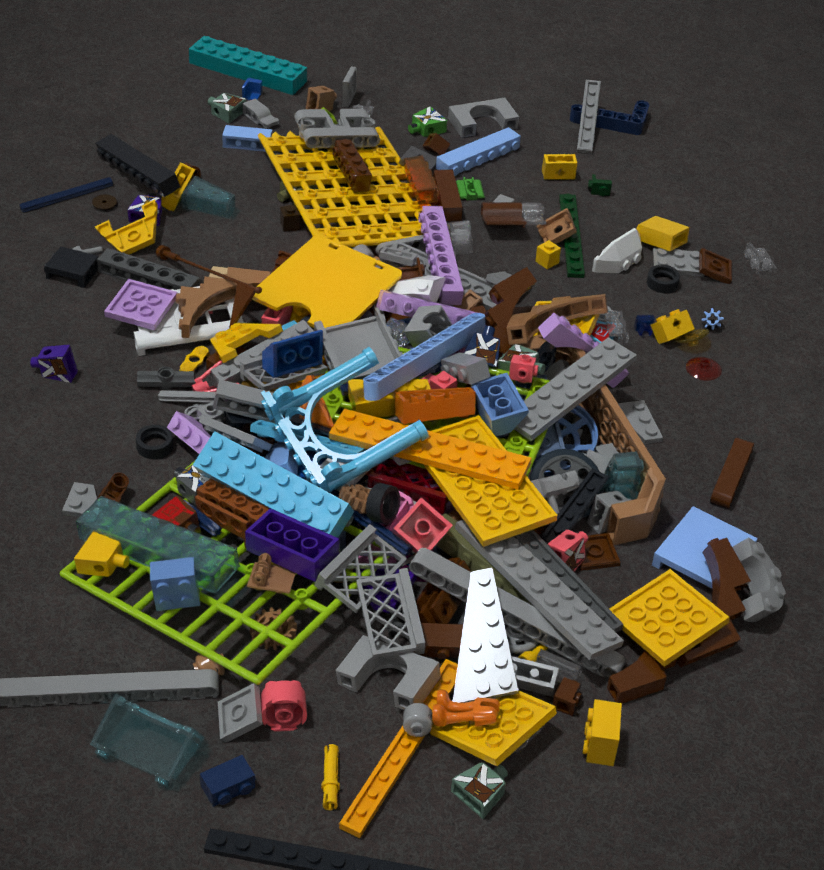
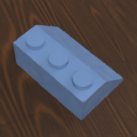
(499, 403)

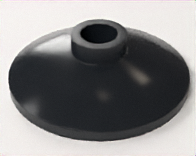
(547, 354)

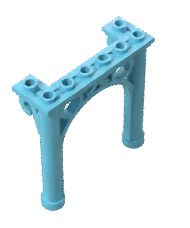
(332, 476)

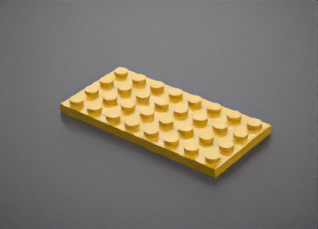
(486, 507)

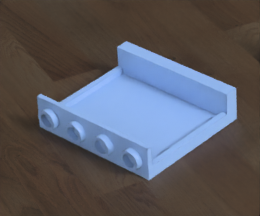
(688, 540)

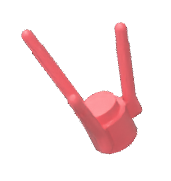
(204, 386)

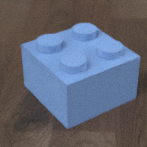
(174, 583)

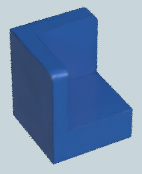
(252, 89)

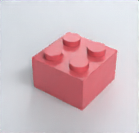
(422, 526)

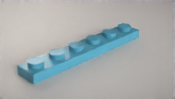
(267, 429)

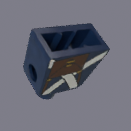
(485, 346)

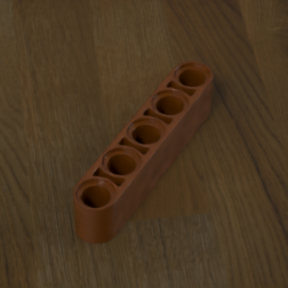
(732, 472)

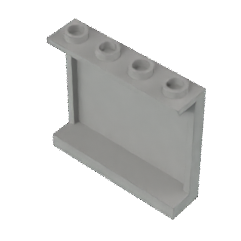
(349, 339)

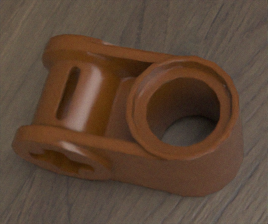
(115, 487)

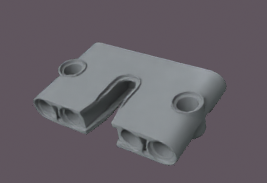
(320, 131)

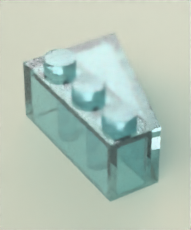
(208, 198)

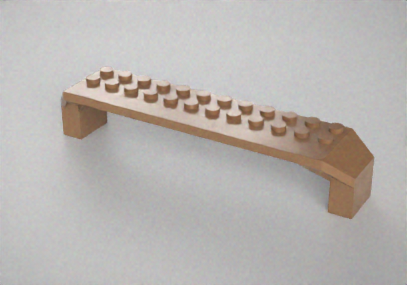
(632, 518)

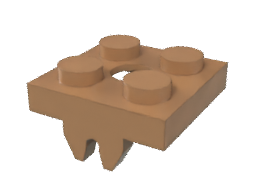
(560, 219)

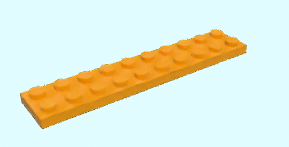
(436, 451)

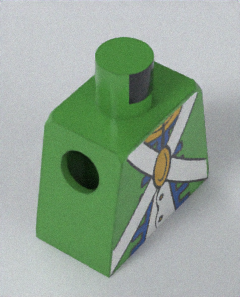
(428, 122)

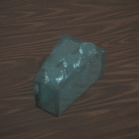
(624, 474)

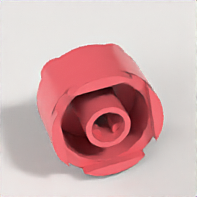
(283, 705)

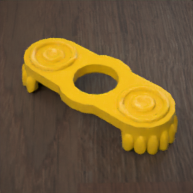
(199, 352)

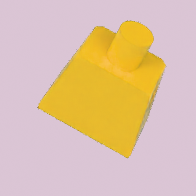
(100, 556)

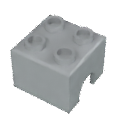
(426, 324)

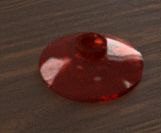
(703, 368)

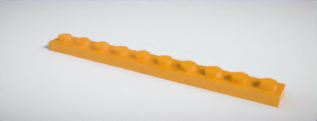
(391, 764)

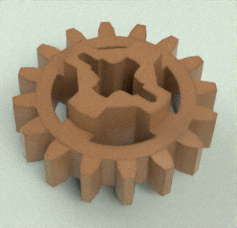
(355, 496)
(289, 627)

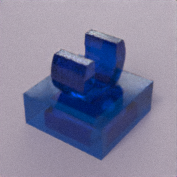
(643, 323)

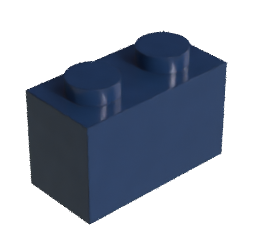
(227, 781)

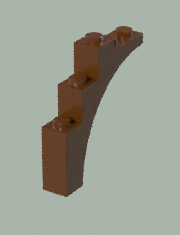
(506, 296)
(638, 679)

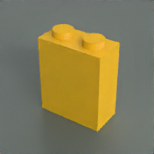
(663, 233)

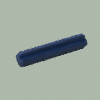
(207, 523)

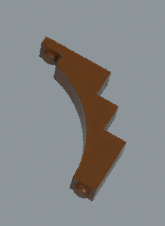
(727, 578)

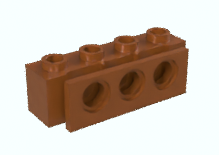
(228, 499)

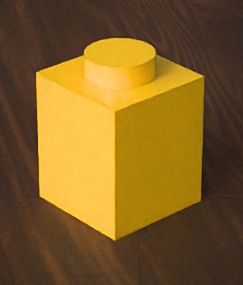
(548, 254)

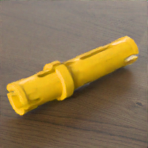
(330, 785)

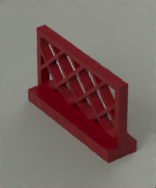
(433, 496)

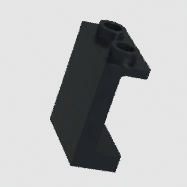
(73, 265)

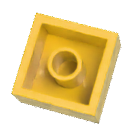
(602, 732)

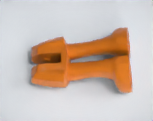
(480, 711)

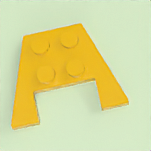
(134, 235)
(238, 334)

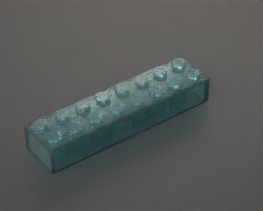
(153, 539)

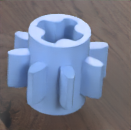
(716, 315)

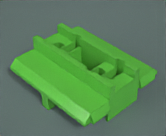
(470, 189)

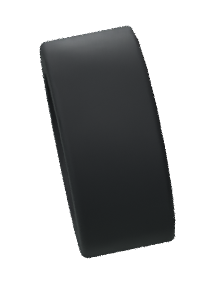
(663, 286)
(154, 452)
(381, 512)

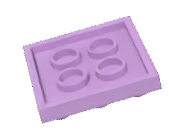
(141, 304)

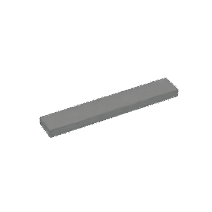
(588, 116)

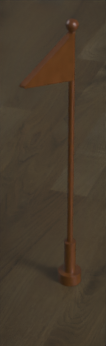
(244, 291)

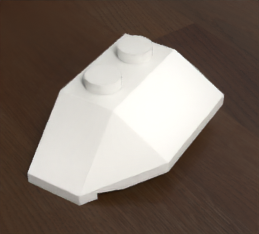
(619, 254)

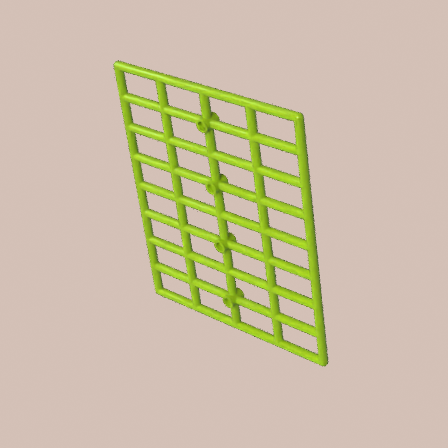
(301, 601)

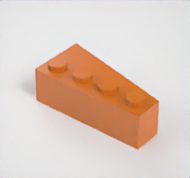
(434, 404)

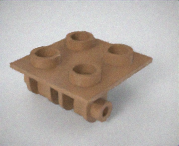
(270, 577)

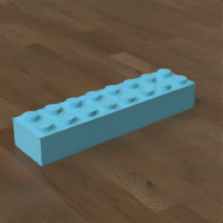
(272, 485)

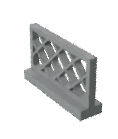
(252, 370)
(345, 561)
(408, 607)

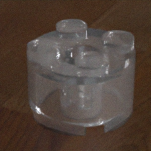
(461, 237)

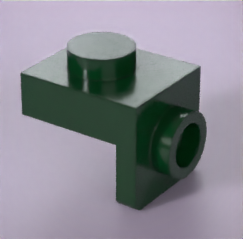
(599, 186)

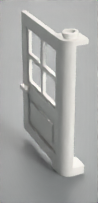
(168, 330)

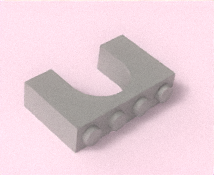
(498, 109)
(415, 686)

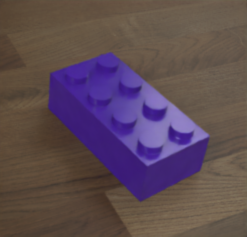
(292, 544)

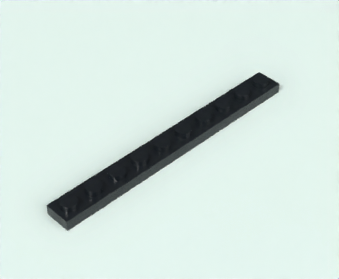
(292, 855)

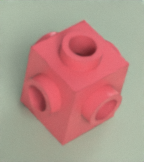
(523, 368)

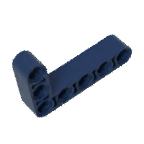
(615, 120)

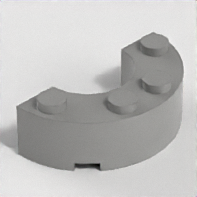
(765, 584)

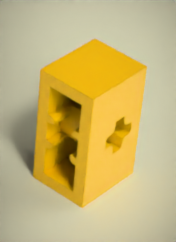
(559, 166)
(673, 326)

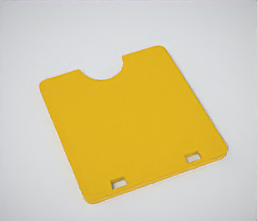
(327, 282)

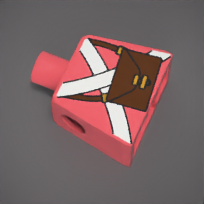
(570, 547)

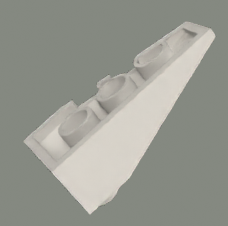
(420, 287)

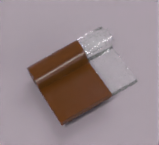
(512, 213)

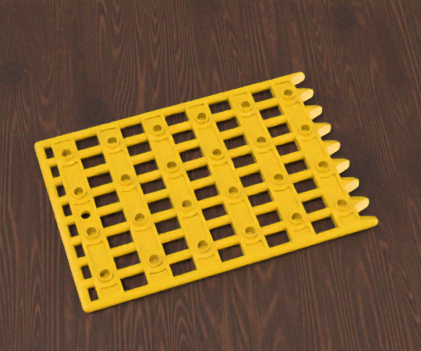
(346, 235)

